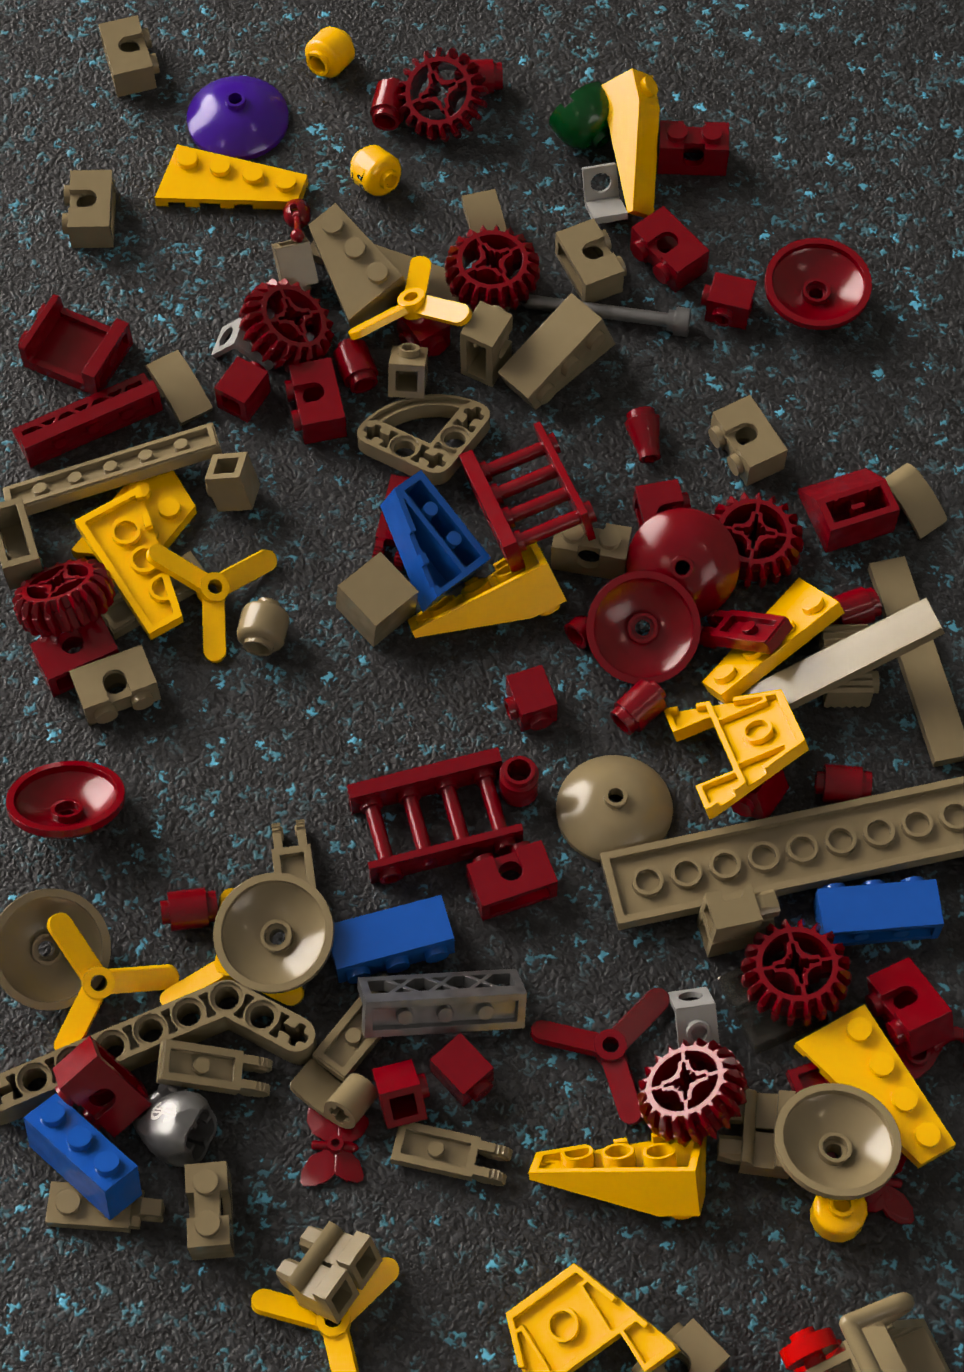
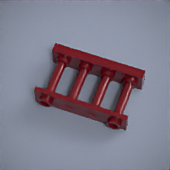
(503, 519)
(408, 788)

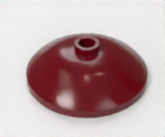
(820, 270)
(690, 537)
(671, 619)
(65, 799)

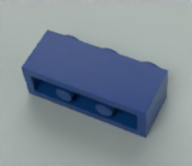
(880, 911)
(392, 939)
(83, 1156)

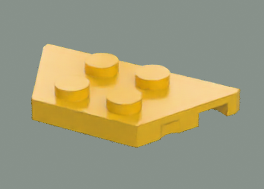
(167, 505)

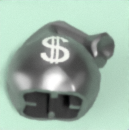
(177, 1125)

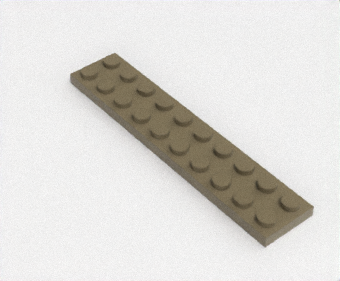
(787, 852)

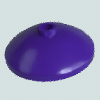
(242, 128)

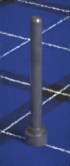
(674, 320)

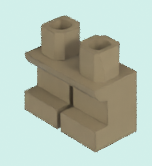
(734, 922)
(755, 1146)
(330, 1270)

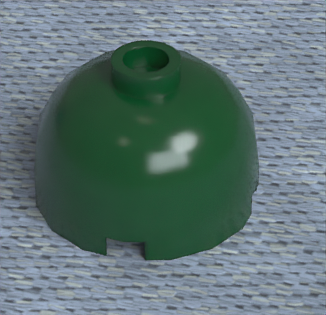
(584, 120)

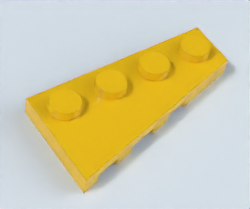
(213, 178)
(119, 538)
(809, 614)
(861, 1056)

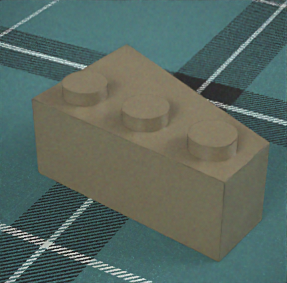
(357, 269)
(557, 352)

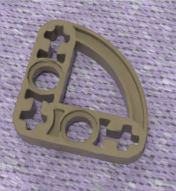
(436, 453)

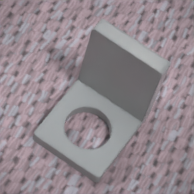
(606, 204)
(236, 342)
(694, 1017)

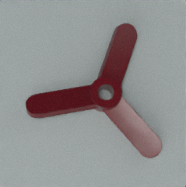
(614, 1063)

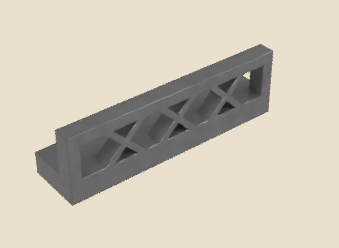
(442, 1005)

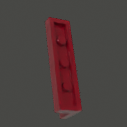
(88, 419)

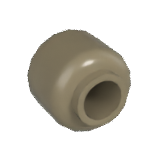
(263, 627)

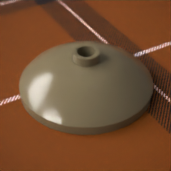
(598, 825)
(259, 911)
(47, 980)
(842, 1122)

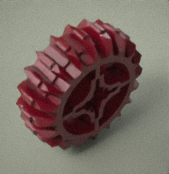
(456, 89)
(496, 259)
(285, 324)
(775, 537)
(64, 597)
(825, 962)
(692, 1092)

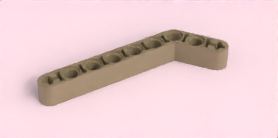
(168, 1020)

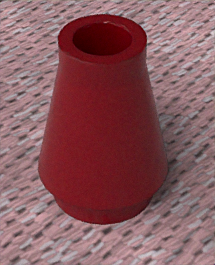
(644, 432)

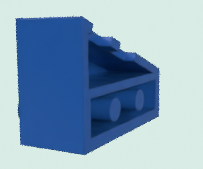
(431, 540)

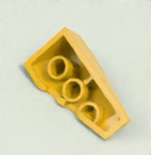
(634, 136)
(495, 599)
(638, 1176)

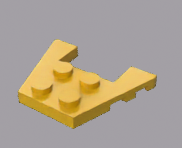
(756, 735)
(575, 1321)

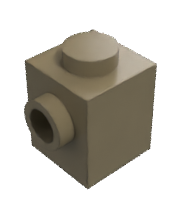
(295, 262)
(408, 371)
(232, 482)

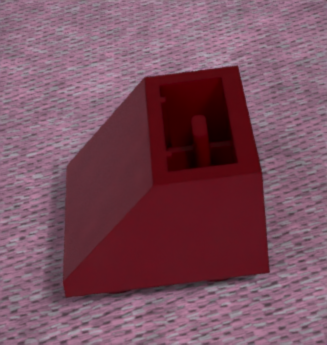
(850, 508)

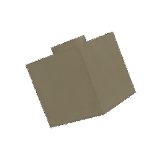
(376, 599)

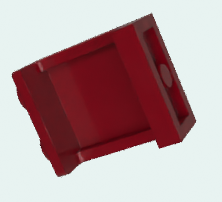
(74, 347)

